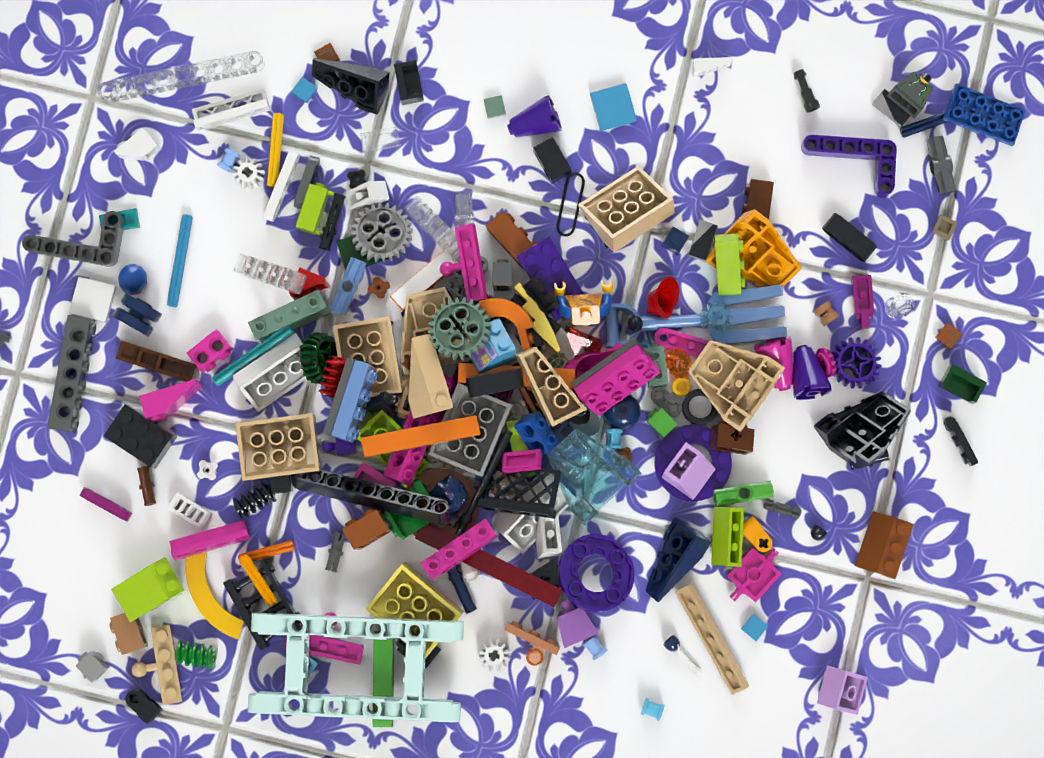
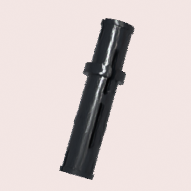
(338, 201)

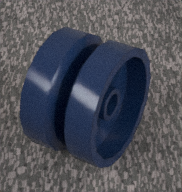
(137, 314)

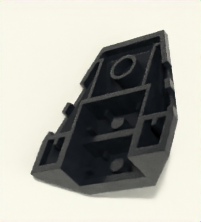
(863, 431)

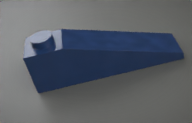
(679, 554)

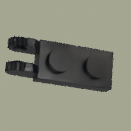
(960, 440)

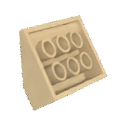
(627, 208)
(373, 344)
(278, 446)

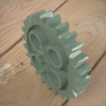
(445, 338)

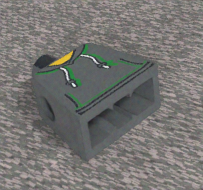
(912, 93)

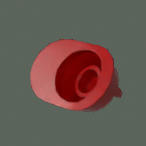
(664, 298)

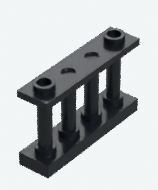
(243, 604)

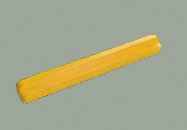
(275, 149)

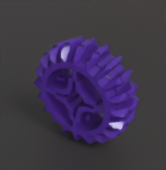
(858, 370)

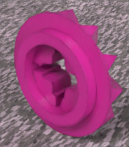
(826, 361)

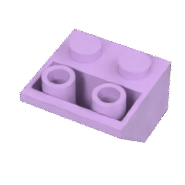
(688, 471)

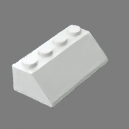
(272, 373)
(522, 529)

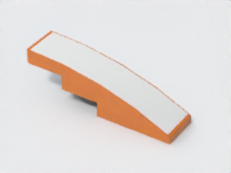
(421, 281)

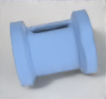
(228, 160)
(595, 647)

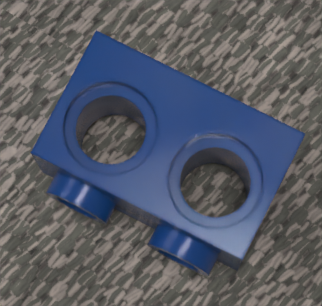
(536, 432)

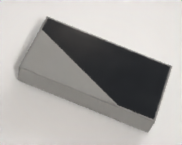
(890, 109)
(702, 240)

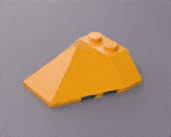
(764, 251)

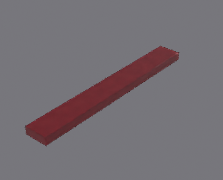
(495, 567)

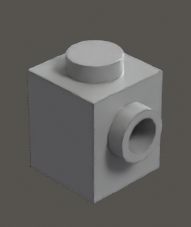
(92, 665)

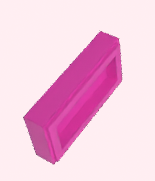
(522, 461)

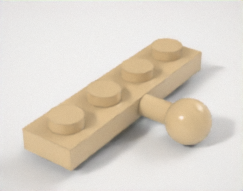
(165, 665)

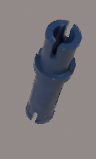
(461, 589)

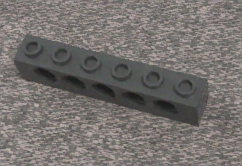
(66, 364)

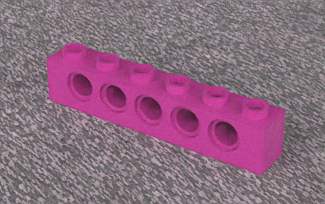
(404, 463)

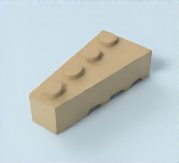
(549, 389)

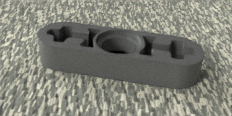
(307, 178)

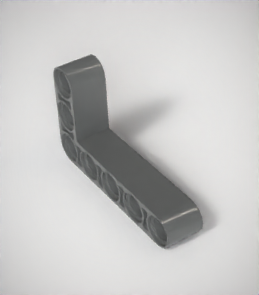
(80, 249)

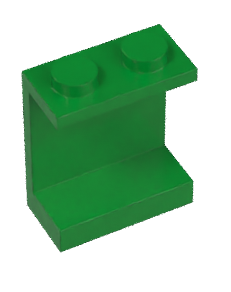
(406, 526)

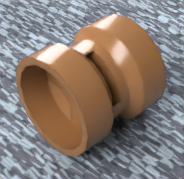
(829, 316)

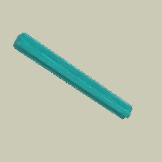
(252, 355)

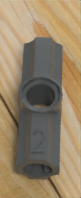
(941, 165)

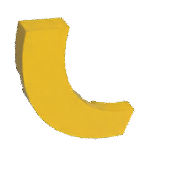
(205, 601)

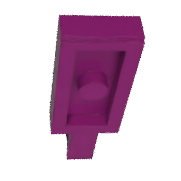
(862, 299)

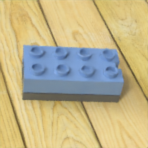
(350, 400)

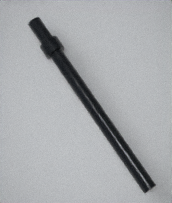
(467, 517)

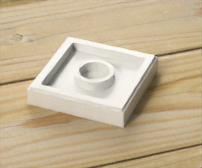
(92, 299)

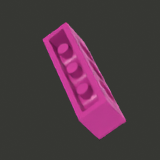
(459, 549)

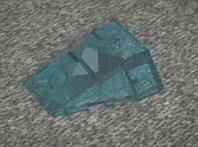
(590, 473)

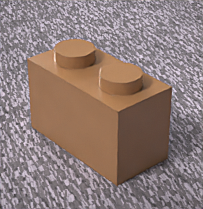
(128, 635)

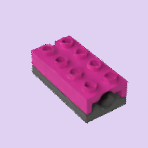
(616, 377)

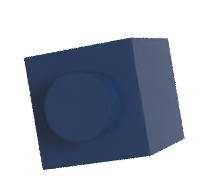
(675, 241)

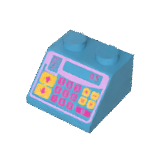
(497, 352)

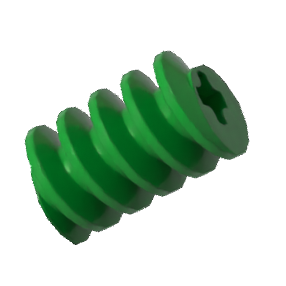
(195, 655)

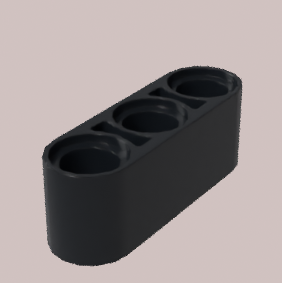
(849, 237)
(495, 382)

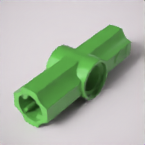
(754, 492)

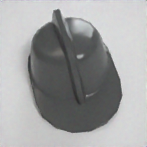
(585, 422)

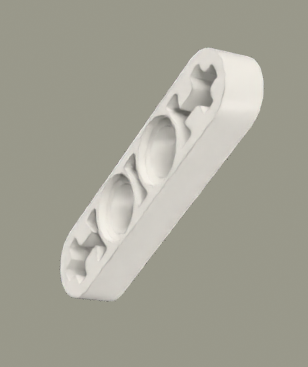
(281, 186)

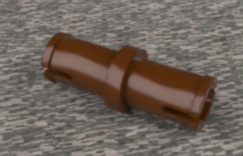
(146, 486)

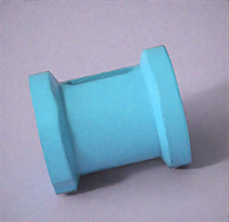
(614, 439)
(652, 709)

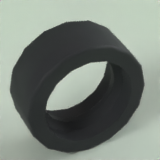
(687, 414)

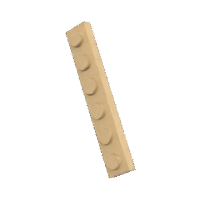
(712, 638)

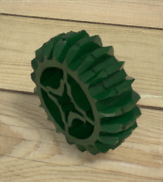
(314, 352)

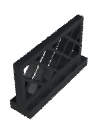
(522, 507)

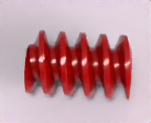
(333, 378)

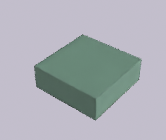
(494, 106)

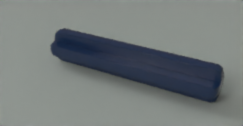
(922, 125)

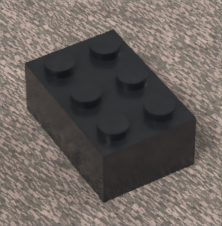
(140, 436)

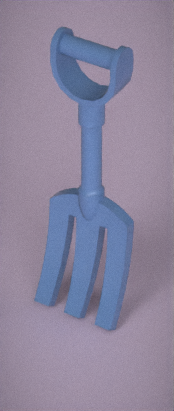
(740, 316)

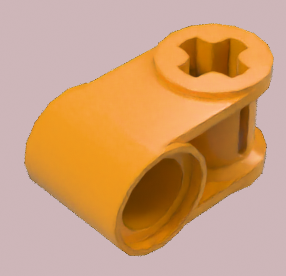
(753, 532)

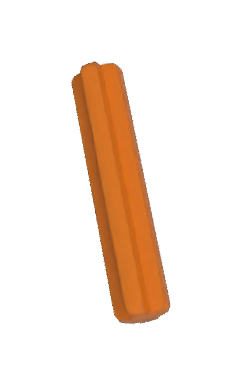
(270, 551)

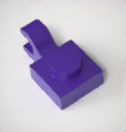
(341, 446)

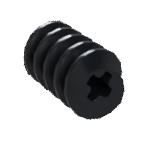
(253, 500)

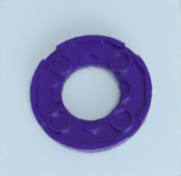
(692, 435)
(622, 571)

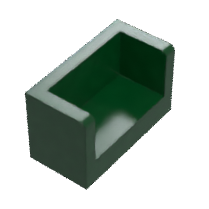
(962, 384)

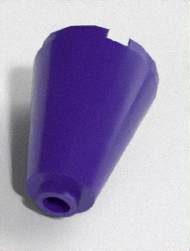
(536, 119)
(808, 375)

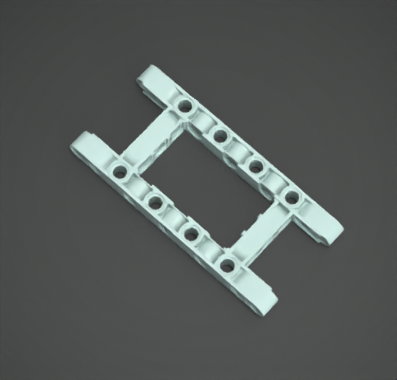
(355, 705)

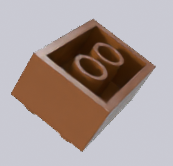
(367, 529)

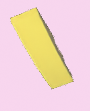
(541, 323)

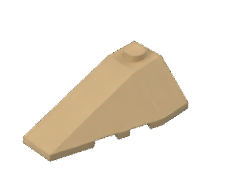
(427, 382)

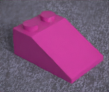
(166, 401)

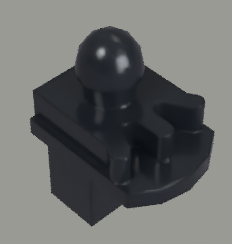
(384, 402)

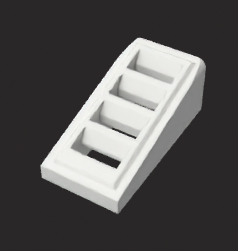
(707, 65)
(172, 507)

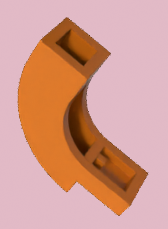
(518, 315)

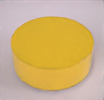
(681, 387)

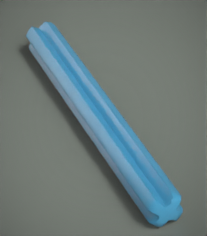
(179, 260)

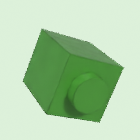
(661, 422)

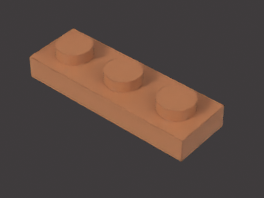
(532, 637)

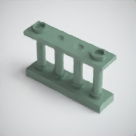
(296, 314)

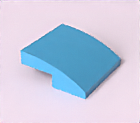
(613, 107)

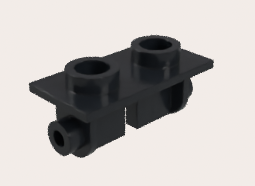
(534, 289)

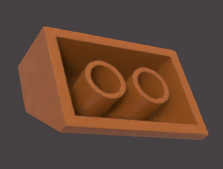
(884, 545)

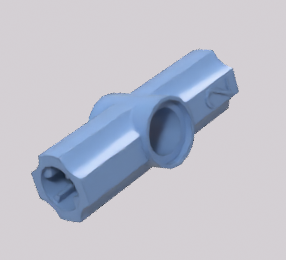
(343, 299)

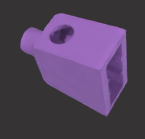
(574, 624)

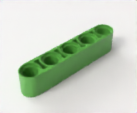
(383, 674)

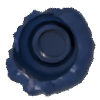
(452, 491)

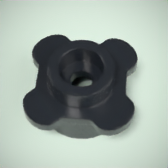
(356, 174)

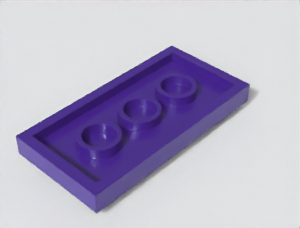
(547, 264)

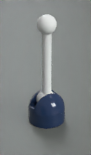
(673, 644)

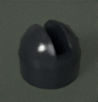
(631, 326)
(817, 532)

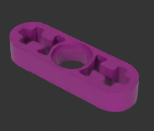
(105, 504)

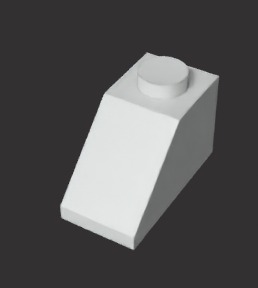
(366, 194)
(548, 538)

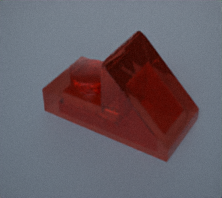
(579, 338)

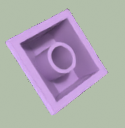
(842, 690)

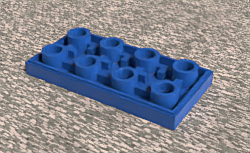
(984, 114)

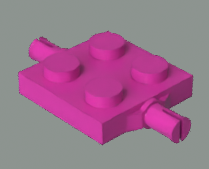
(754, 575)

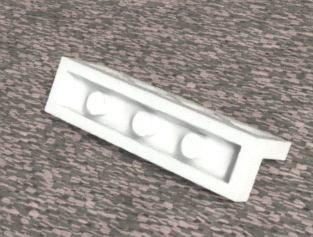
(231, 114)

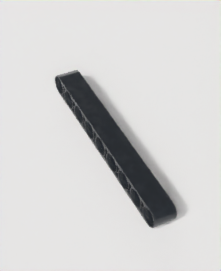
(374, 495)

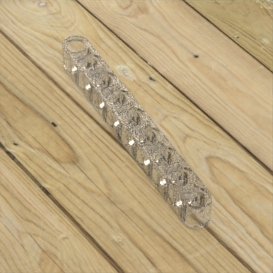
(173, 73)

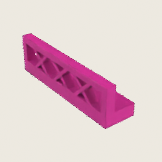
(209, 540)

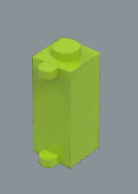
(313, 208)

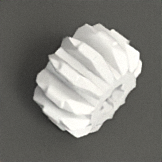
(253, 179)
(490, 649)

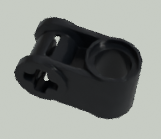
(145, 707)

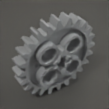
(371, 219)

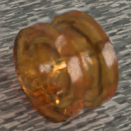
(534, 650)

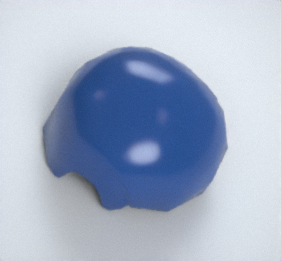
(132, 279)

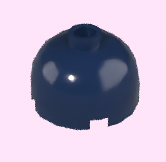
(623, 414)

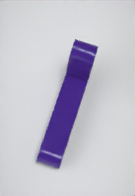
(858, 153)

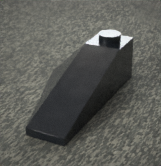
(359, 83)

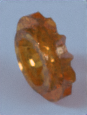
(684, 363)

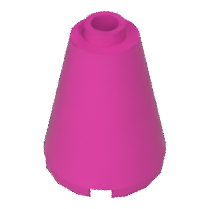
(781, 352)

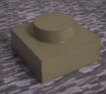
(944, 227)

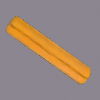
(258, 580)

